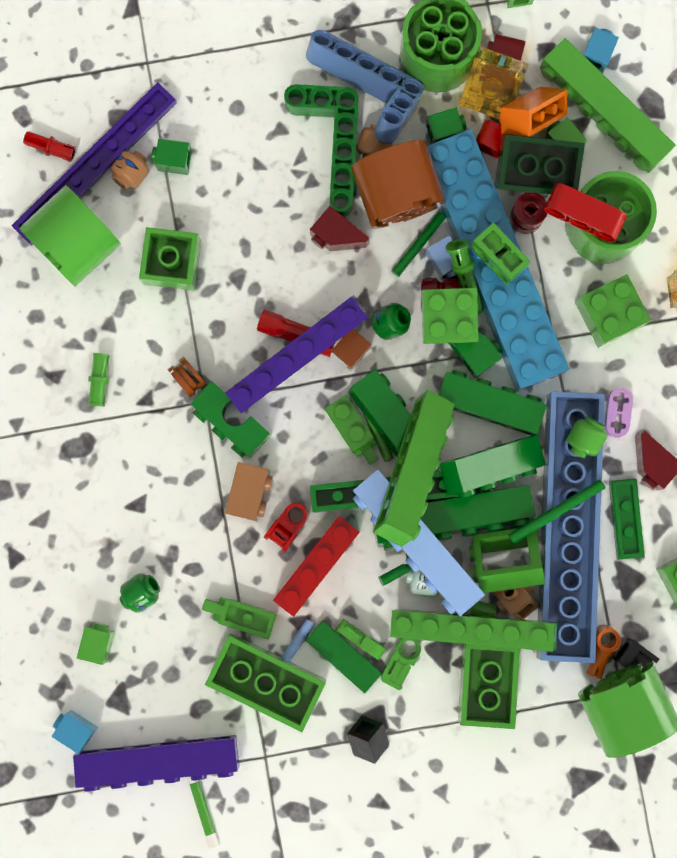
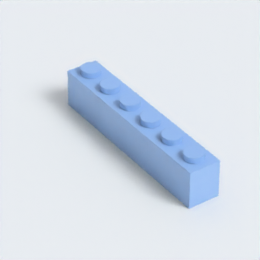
(424, 553)

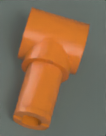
(603, 651)

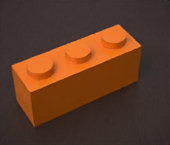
(533, 111)

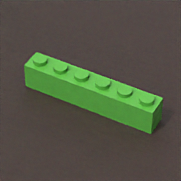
(606, 106)
(414, 469)
(474, 630)

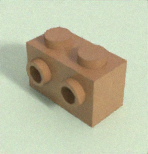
(248, 492)

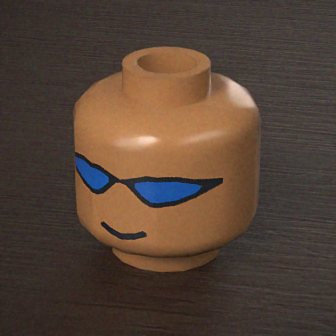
(129, 170)

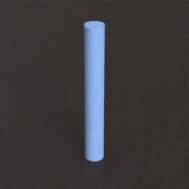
(298, 640)

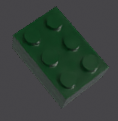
(538, 164)

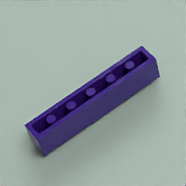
(297, 354)
(156, 762)

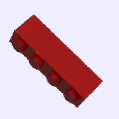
(316, 566)

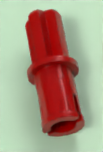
(50, 146)

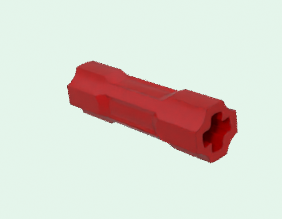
(278, 326)

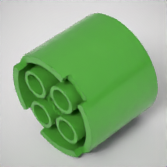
(438, 63)
(628, 195)
(70, 235)
(629, 710)

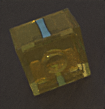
(492, 82)

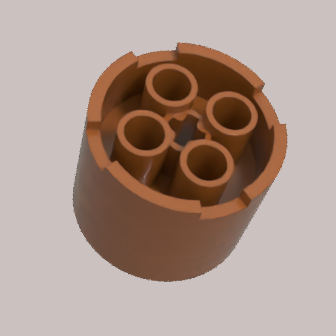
(398, 183)

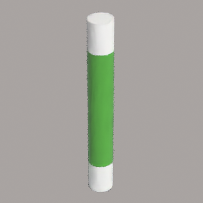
(203, 812)

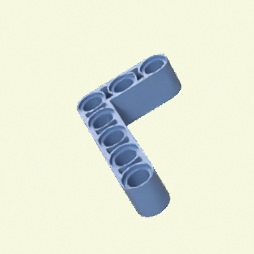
(370, 75)

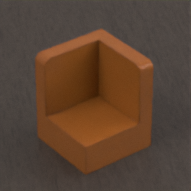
(351, 349)

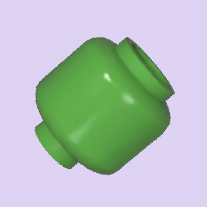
(587, 437)

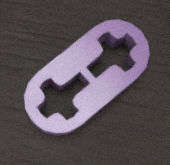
(624, 413)

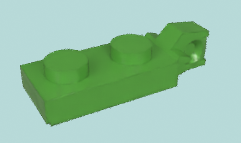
(352, 428)
(241, 616)

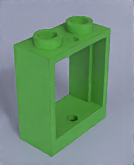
(507, 577)

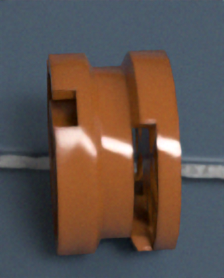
(184, 379)

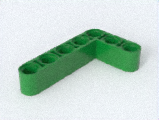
(341, 139)

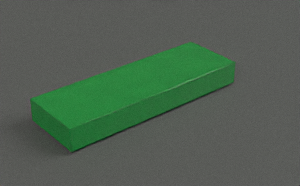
(626, 519)
(343, 656)

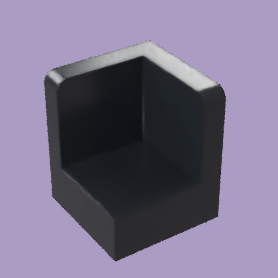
(634, 653)
(368, 739)

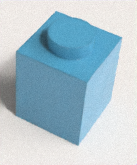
(600, 48)
(73, 731)

